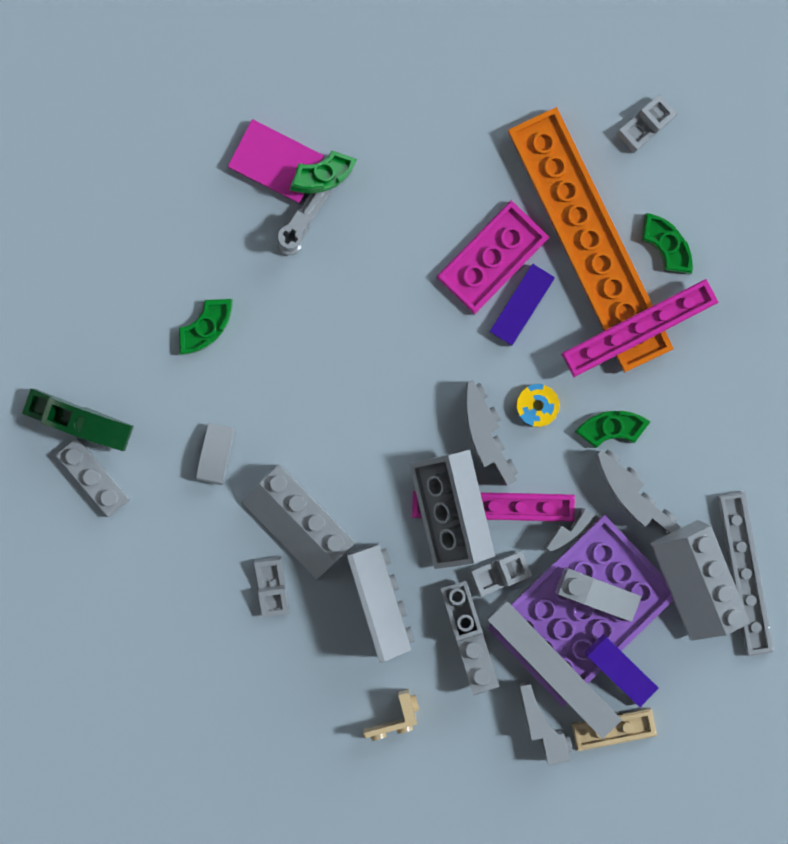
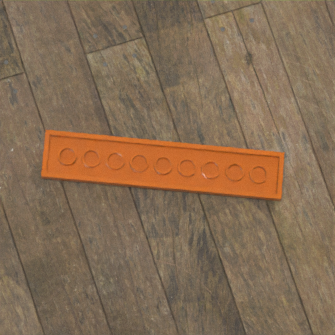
(585, 229)

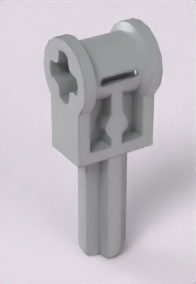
(301, 223)

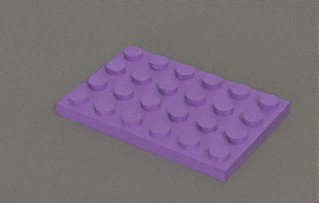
(575, 627)

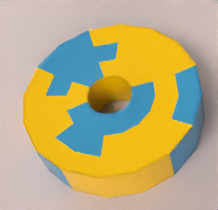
(540, 393)

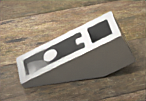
(597, 594)

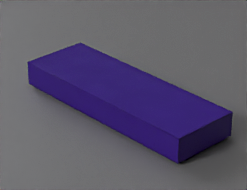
(522, 304)
(621, 670)

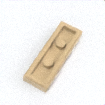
(634, 726)

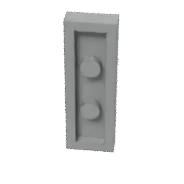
(93, 477)

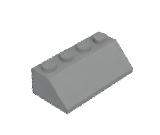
(452, 510)
(298, 521)
(700, 581)
(380, 603)

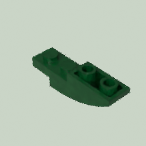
(77, 420)

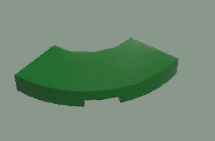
(323, 175)
(669, 243)
(207, 327)
(612, 425)

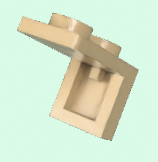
(409, 706)

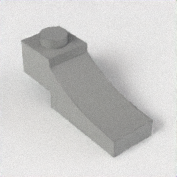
(554, 742)

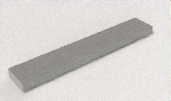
(745, 571)
(554, 669)

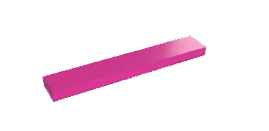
(639, 328)
(521, 506)

